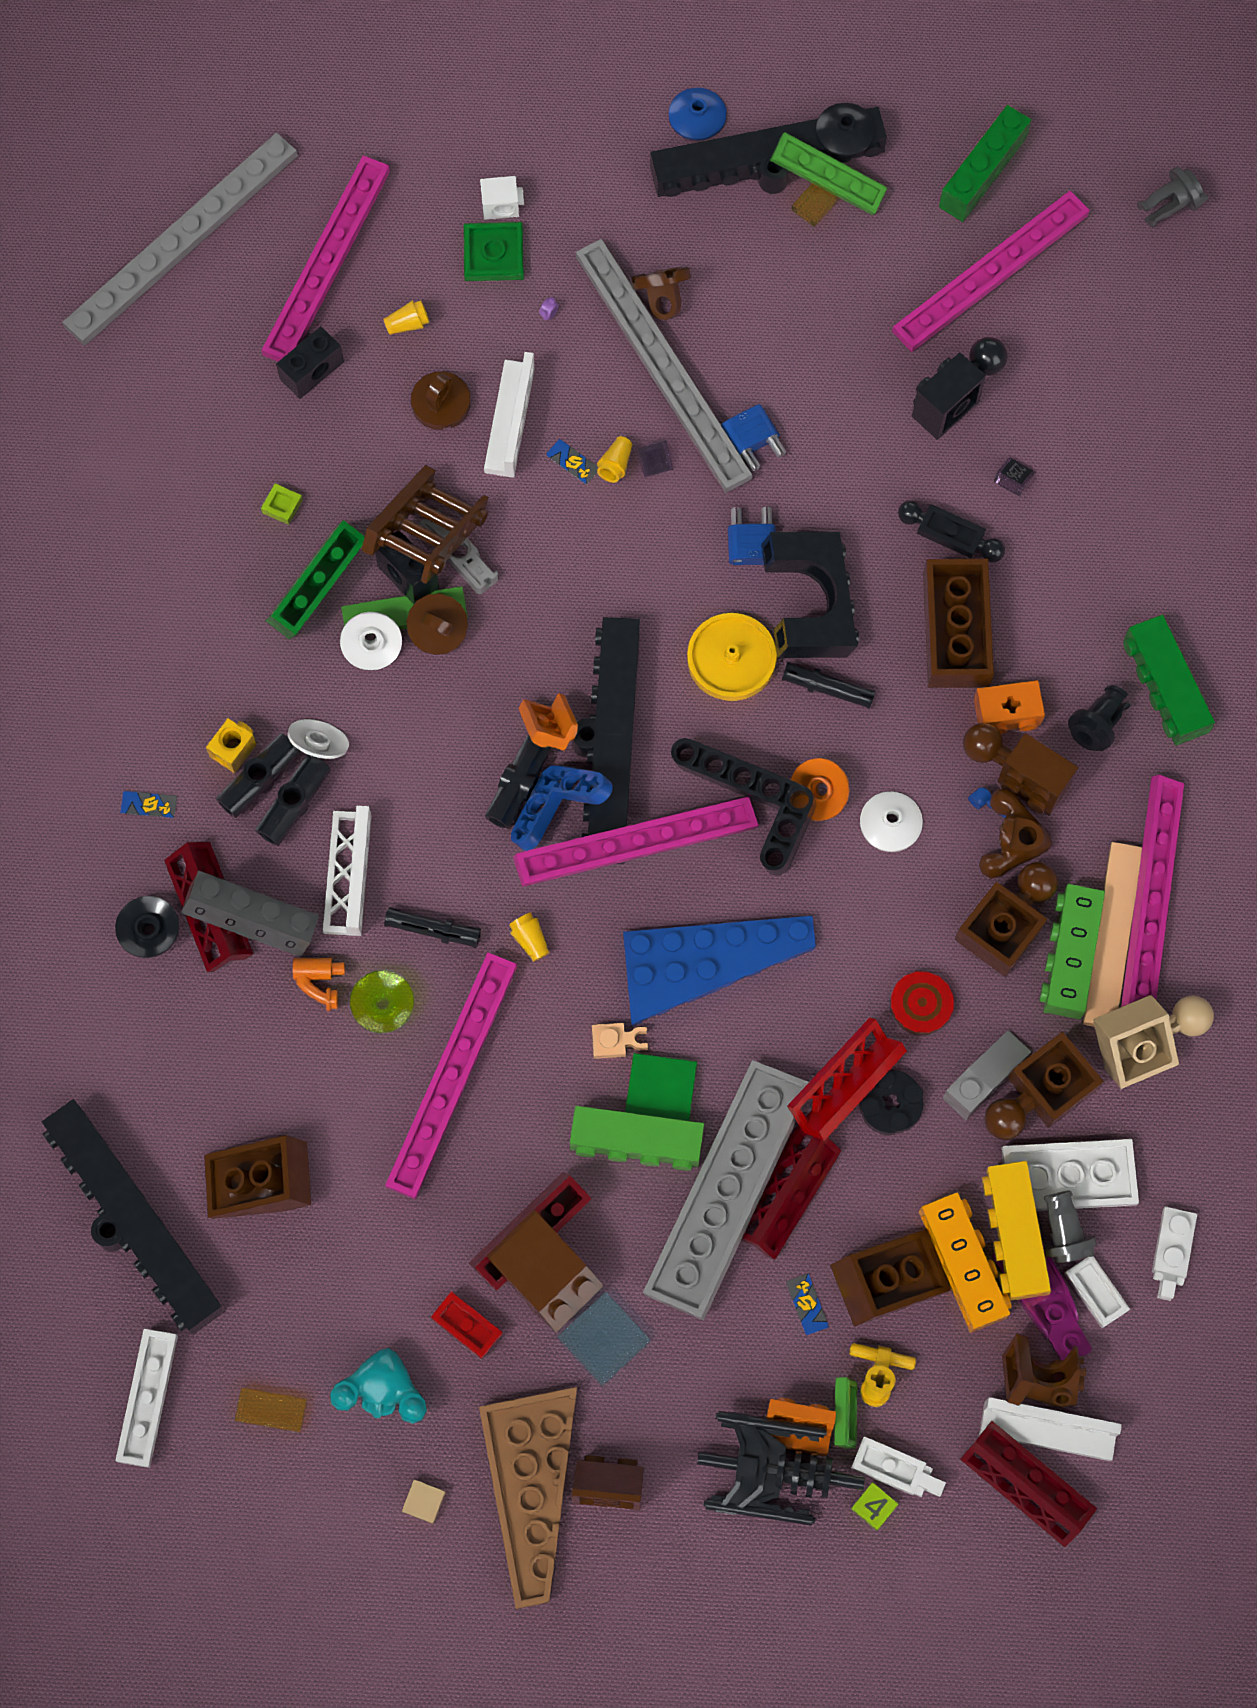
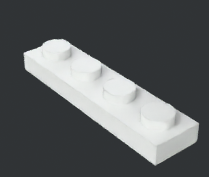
(146, 1398)

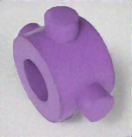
(549, 308)

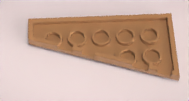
(528, 1468)

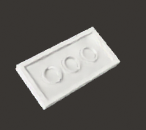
(1092, 1170)

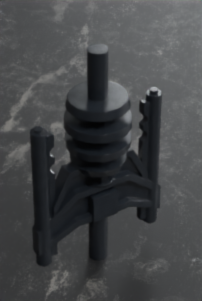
(764, 1468)

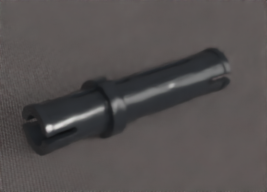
(828, 685)
(446, 930)

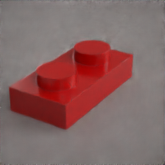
(466, 1325)

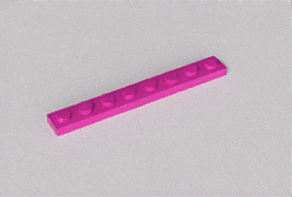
(326, 258)
(990, 271)
(635, 841)
(1153, 889)
(451, 1076)

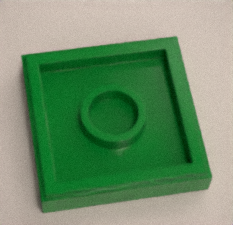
(493, 251)
(661, 1087)

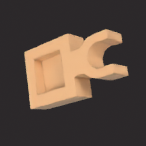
(611, 1040)

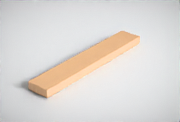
(1114, 931)

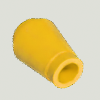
(407, 318)
(615, 460)
(529, 935)

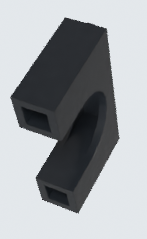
(822, 559)

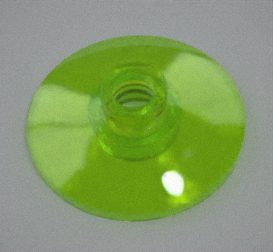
(376, 987)

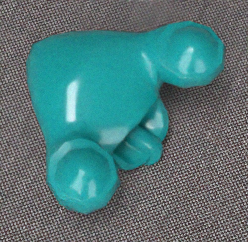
(381, 1384)

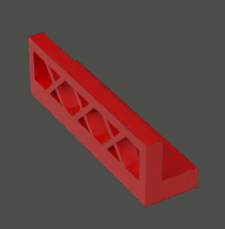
(848, 1086)

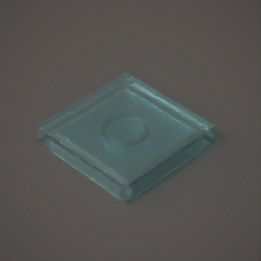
(604, 1339)

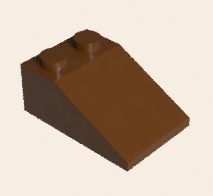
(258, 1178)
(544, 1271)
(890, 1277)
(608, 1483)

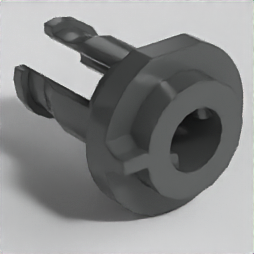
(1182, 190)
(1066, 1234)

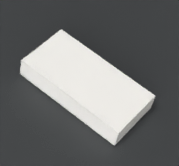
(1097, 1291)

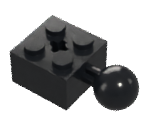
(957, 386)

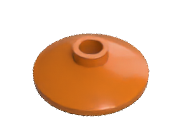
(819, 771)

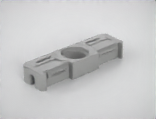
(470, 566)

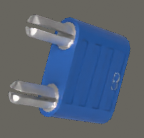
(751, 432)
(746, 539)

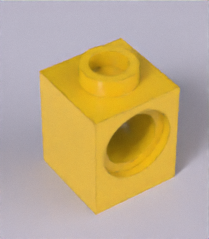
(231, 757)

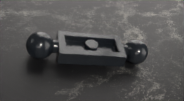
(951, 531)

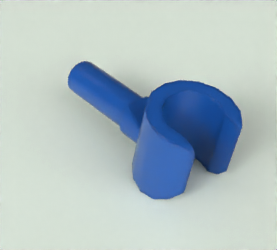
(980, 798)

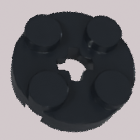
(899, 1119)

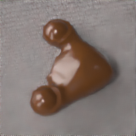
(1020, 836)

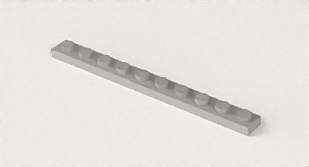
(179, 239)
(663, 366)

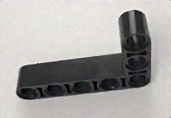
(755, 790)

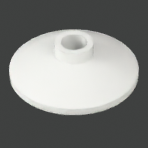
(371, 653)
(318, 739)
(888, 835)

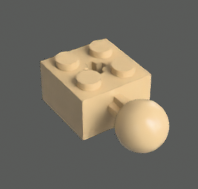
(1140, 1040)

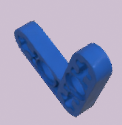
(548, 790)

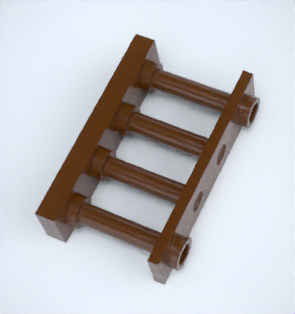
(408, 502)

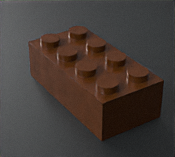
(958, 623)

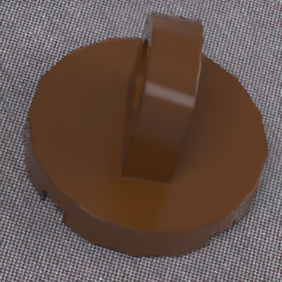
(661, 284)
(440, 400)
(437, 624)

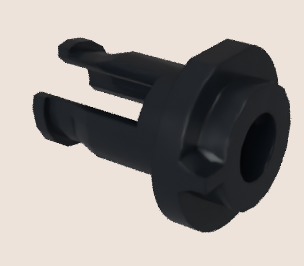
(1094, 726)

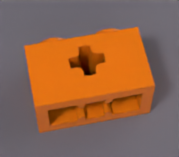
(1019, 697)

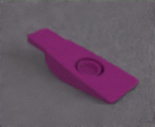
(1055, 1314)

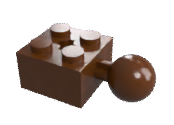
(1027, 771)
(1002, 908)
(1050, 1101)

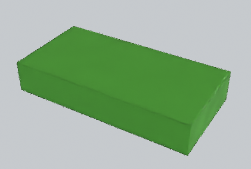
(846, 1413)

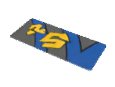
(572, 461)
(148, 804)
(807, 1304)

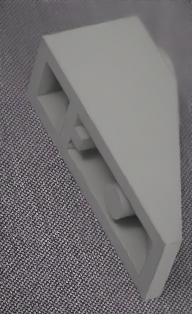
(985, 1075)

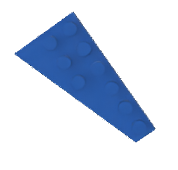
(693, 961)

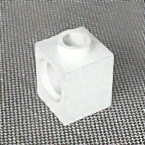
(501, 197)

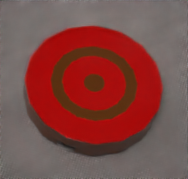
(921, 1003)

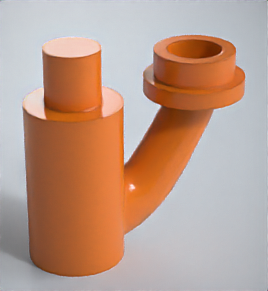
(318, 969)

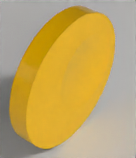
(731, 656)

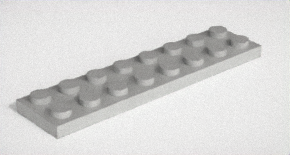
(726, 1192)

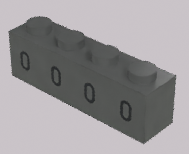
(249, 913)

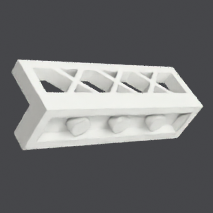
(510, 416)
(358, 872)
(1053, 1429)

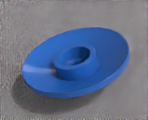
(697, 124)

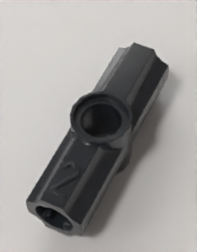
(517, 783)
(243, 789)
(283, 816)

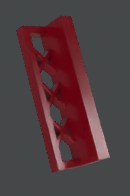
(230, 944)
(792, 1192)
(1030, 1482)

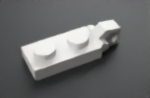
(1173, 1250)
(896, 1469)

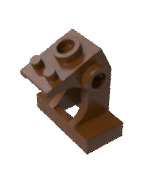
(1041, 1381)

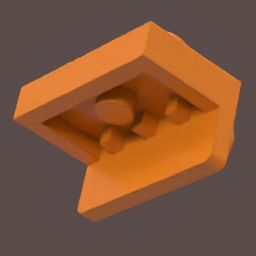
(549, 725)
(815, 1414)

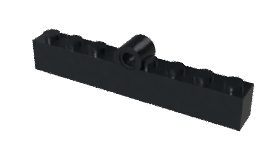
(742, 158)
(613, 722)
(132, 1216)

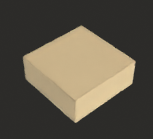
(423, 1501)

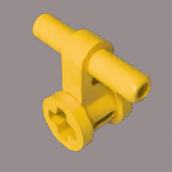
(880, 1372)

